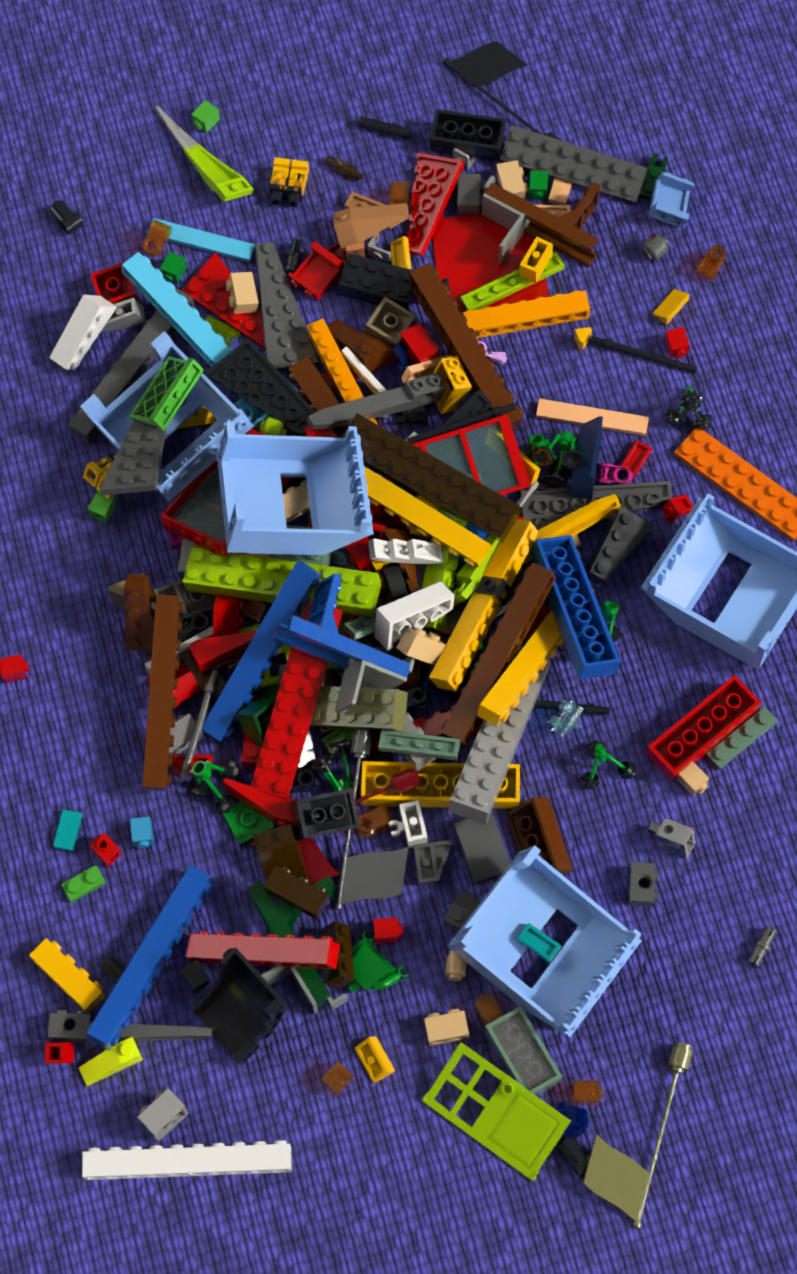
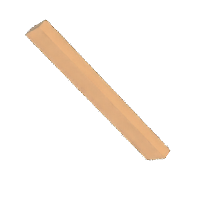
(581, 414)

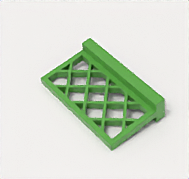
(175, 392)

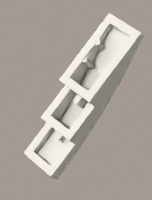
(409, 551)

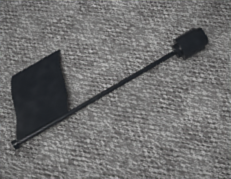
(488, 65)

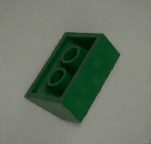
(256, 715)

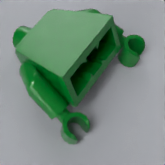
(371, 968)

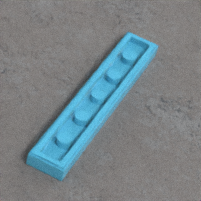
(210, 242)

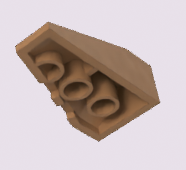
(360, 223)

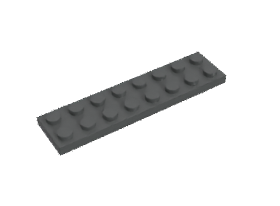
(574, 163)

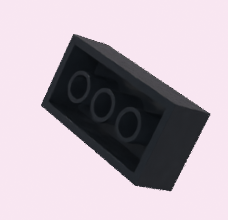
(469, 133)
(374, 280)

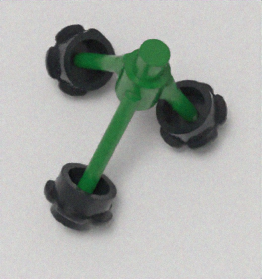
(598, 752)

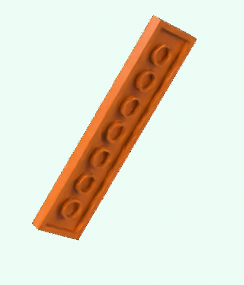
(740, 481)

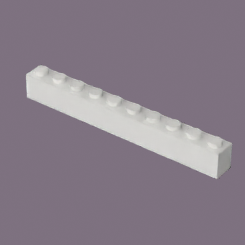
(186, 1161)

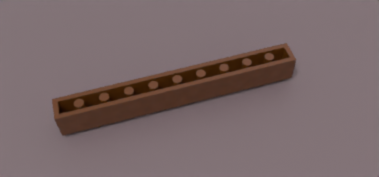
(499, 652)
(161, 693)

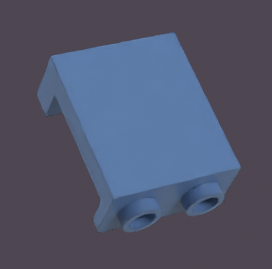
(670, 199)

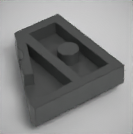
(431, 860)

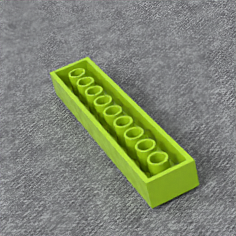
(262, 579)

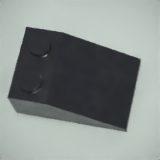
(324, 814)

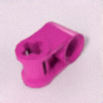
(610, 474)

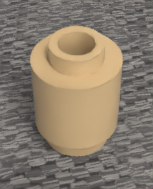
(455, 967)

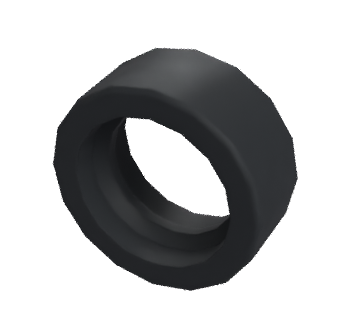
(394, 582)

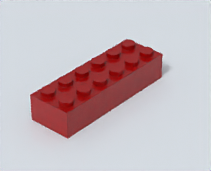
(703, 727)

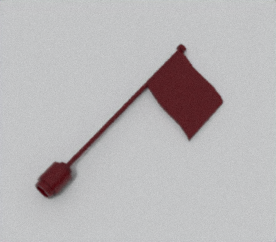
(315, 862)

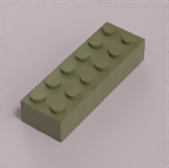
(373, 710)

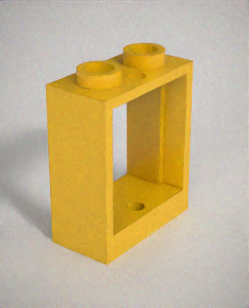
(452, 399)

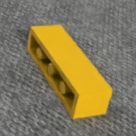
(67, 975)

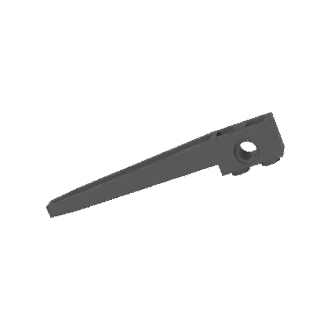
(411, 395)
(139, 1032)

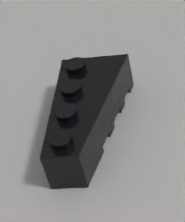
(615, 544)

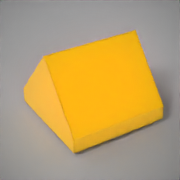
(582, 337)

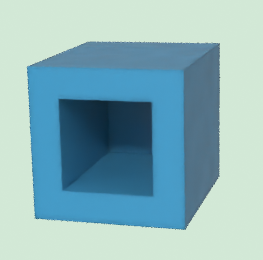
(142, 832)

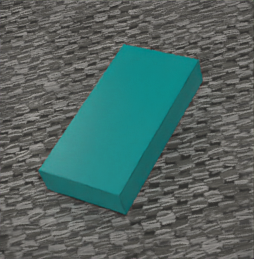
(67, 830)
(538, 942)

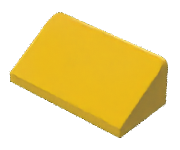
(671, 306)
(374, 1059)

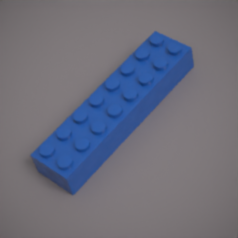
(576, 608)

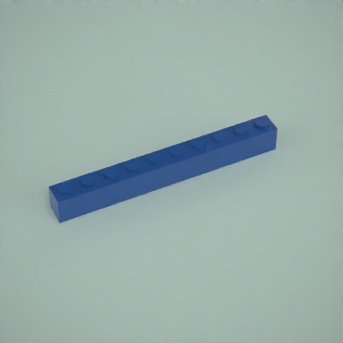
(260, 652)
(149, 958)

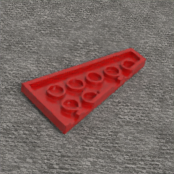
(430, 193)
(210, 293)

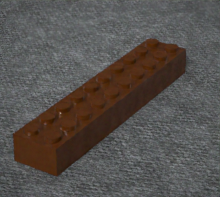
(461, 339)

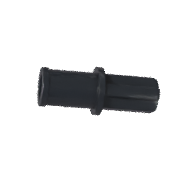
(293, 257)

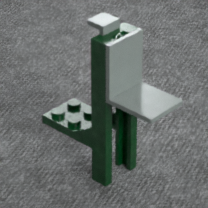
(280, 922)

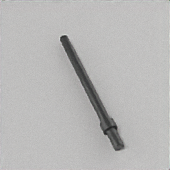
(210, 689)

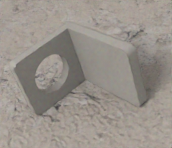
(459, 155)
(378, 253)

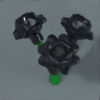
(690, 401)

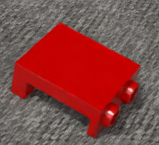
(317, 272)

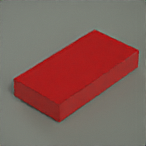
(636, 457)

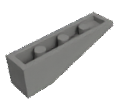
(127, 314)

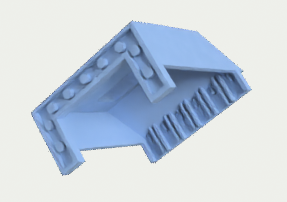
(198, 456)
(254, 498)
(759, 604)
(581, 969)

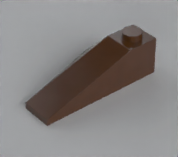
(366, 347)
(407, 570)

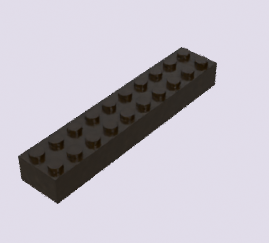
(435, 480)

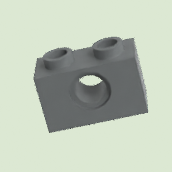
(642, 896)

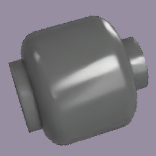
(655, 247)

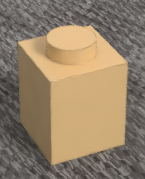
(693, 779)

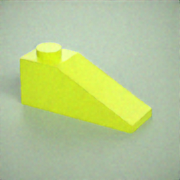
(111, 1061)

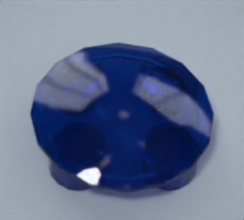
(404, 357)
(578, 1119)

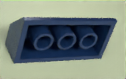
(588, 443)

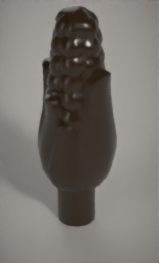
(344, 168)

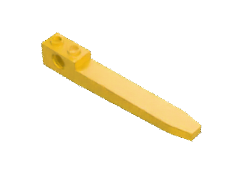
(576, 521)

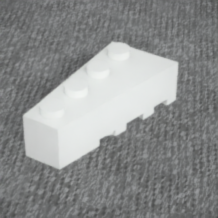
(82, 330)
(411, 612)

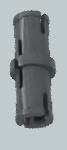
(762, 946)

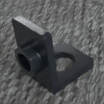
(494, 587)

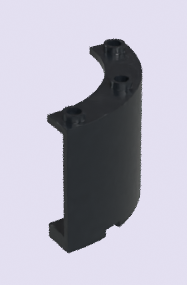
(240, 1006)

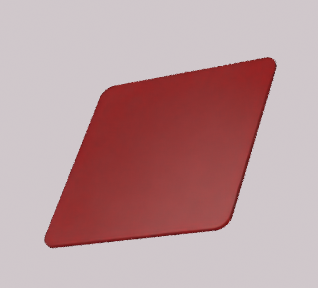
(469, 257)

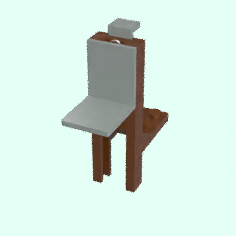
(535, 222)

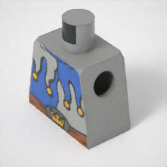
(674, 837)

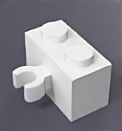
(411, 824)

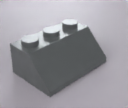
(460, 911)

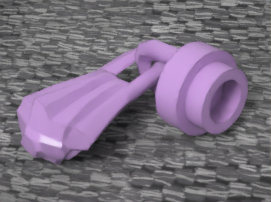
(498, 357)

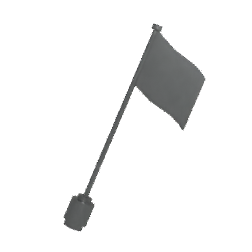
(371, 873)

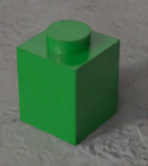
(538, 185)
(173, 267)

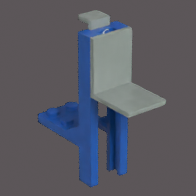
(326, 644)

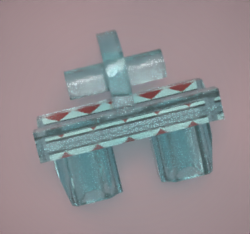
(567, 720)

